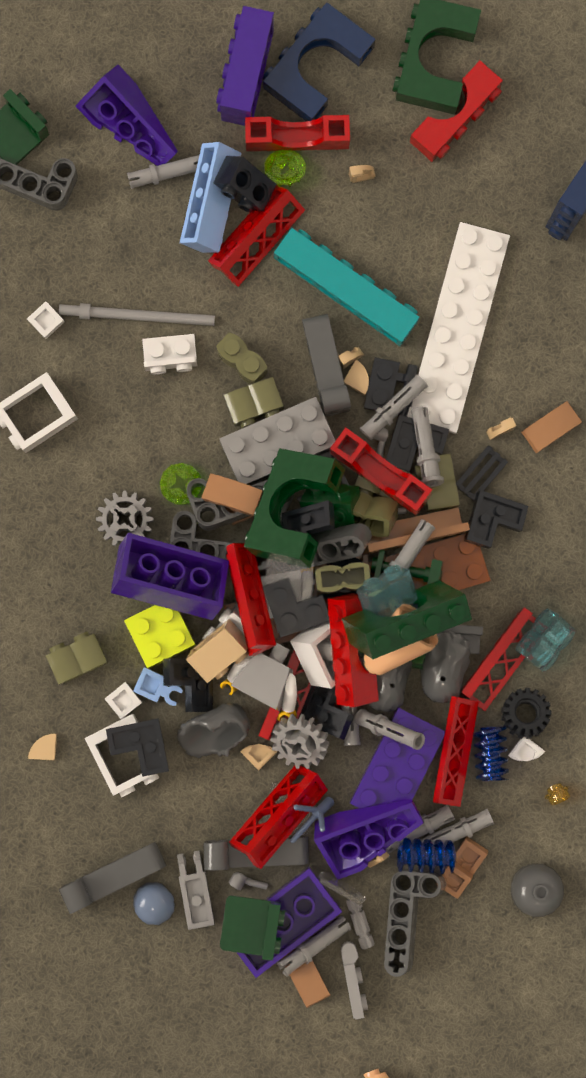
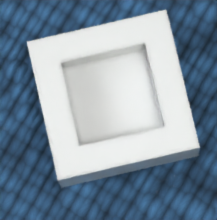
(45, 320)
(123, 700)

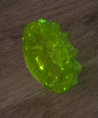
(278, 160)
(168, 479)

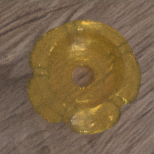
(557, 794)

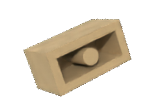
(218, 651)

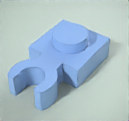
(151, 686)

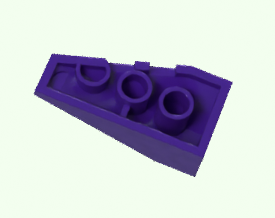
(124, 110)
(363, 833)

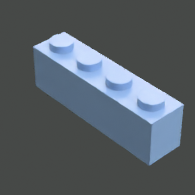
(207, 205)

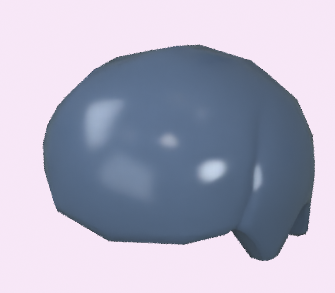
(153, 903)

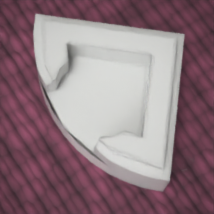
(525, 750)

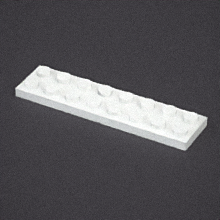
(460, 323)

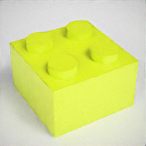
(159, 634)

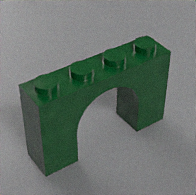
(432, 20)
(289, 474)
(439, 610)

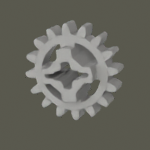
(134, 510)
(299, 741)

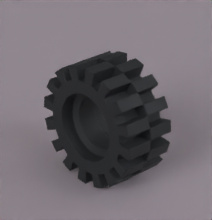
(537, 702)

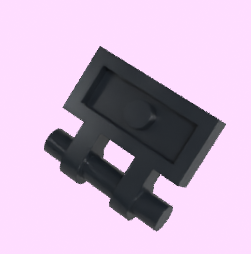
(383, 382)

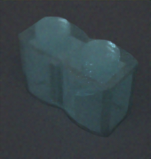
(387, 591)
(545, 640)

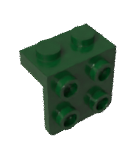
(19, 128)
(343, 502)
(252, 926)

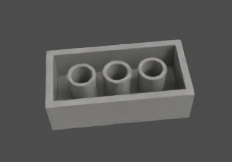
(295, 429)

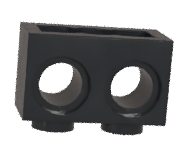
(244, 184)

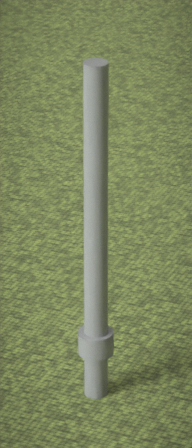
(85, 311)

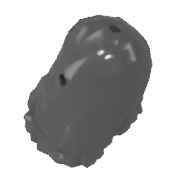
(446, 660)
(393, 697)
(214, 731)

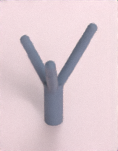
(318, 813)

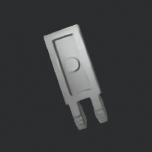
(195, 894)
(353, 978)

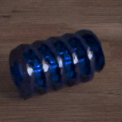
(490, 753)
(426, 854)

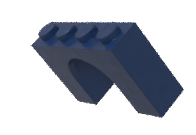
(326, 29)
(569, 208)

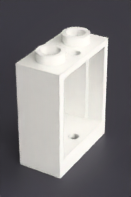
(67, 418)
(100, 736)

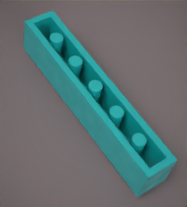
(346, 286)

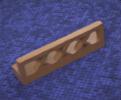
(446, 522)

